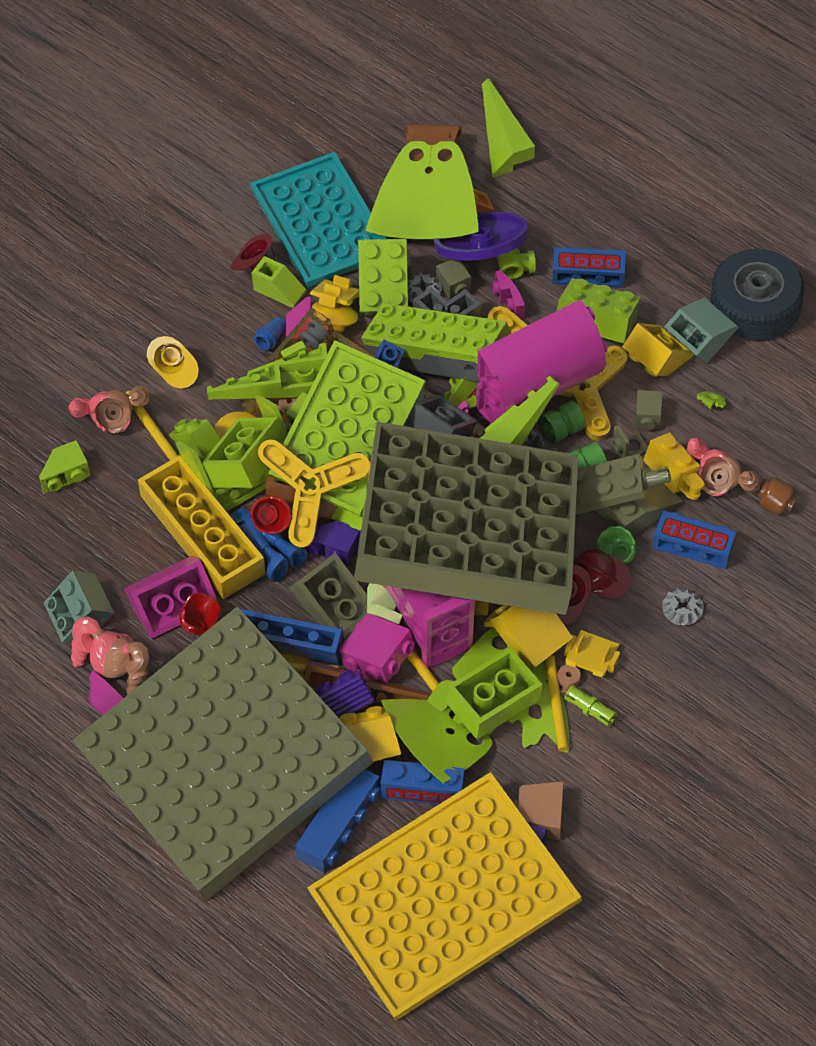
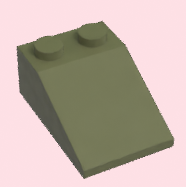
(641, 512)
(332, 595)

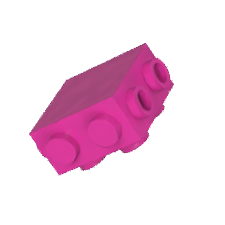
(377, 648)

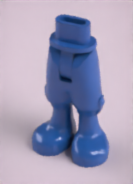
(262, 541)

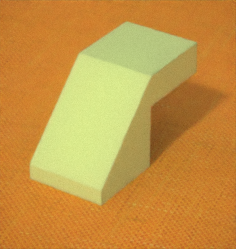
(381, 604)

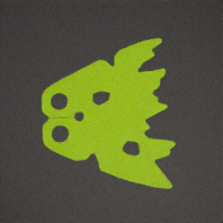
(532, 728)

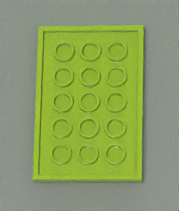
(343, 412)

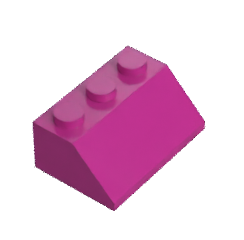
(161, 595)

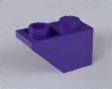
(335, 538)

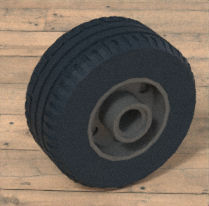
(758, 293)

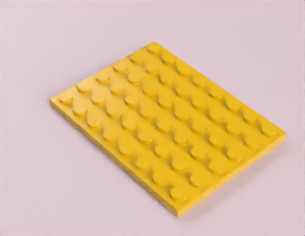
(444, 895)

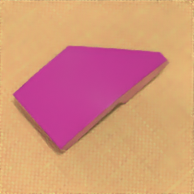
(296, 314)
(102, 694)

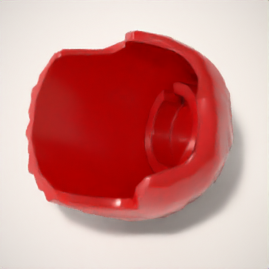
(271, 514)
(199, 614)

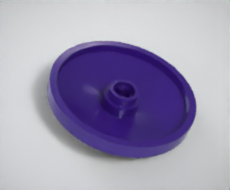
(496, 235)

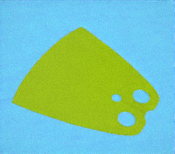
(422, 203)

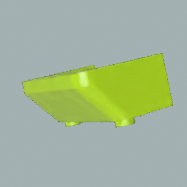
(231, 497)

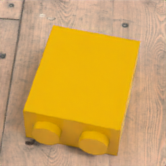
(530, 632)

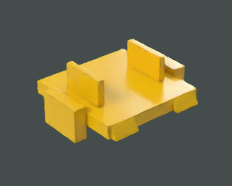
(335, 291)
(592, 653)

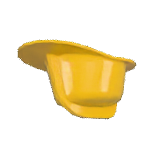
(172, 362)

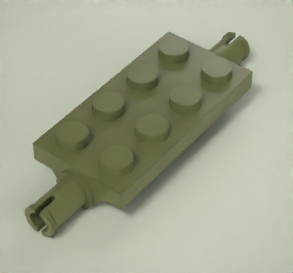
(615, 483)

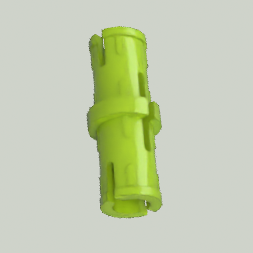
(590, 705)

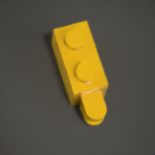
(683, 468)

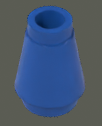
(269, 334)

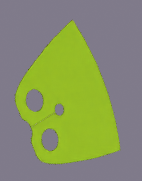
(425, 735)

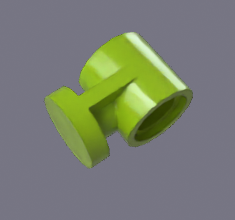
(514, 263)

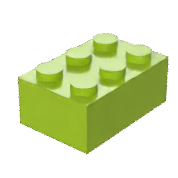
(382, 274)
(613, 309)
(235, 457)
(493, 693)

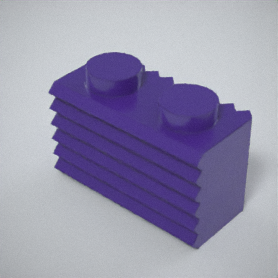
(347, 693)

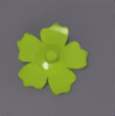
(711, 399)

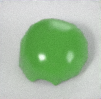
(617, 543)

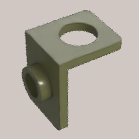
(621, 443)

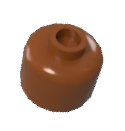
(777, 496)

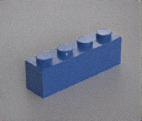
(299, 637)
(336, 821)

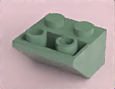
(701, 328)
(74, 598)

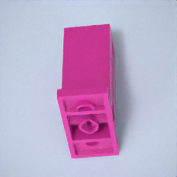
(437, 622)

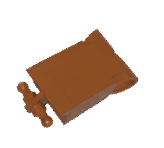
(432, 135)

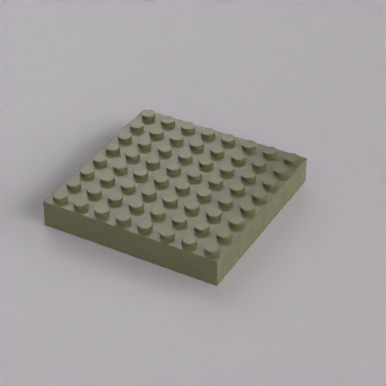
(469, 518)
(222, 752)

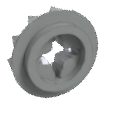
(415, 281)
(682, 616)

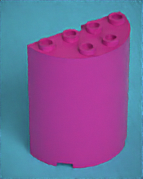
(556, 346)

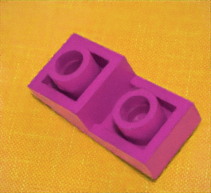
(508, 294)

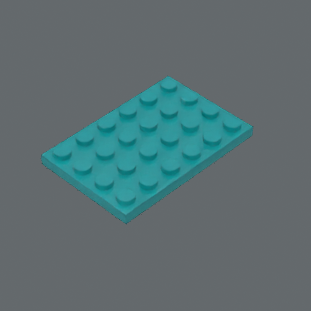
(316, 217)

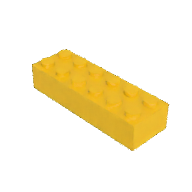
(202, 526)

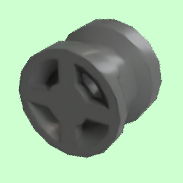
(314, 335)

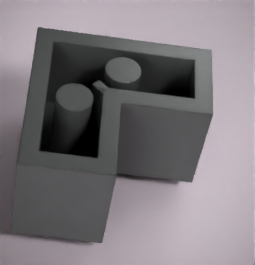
(462, 303)

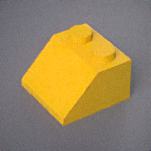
(656, 349)
(374, 731)

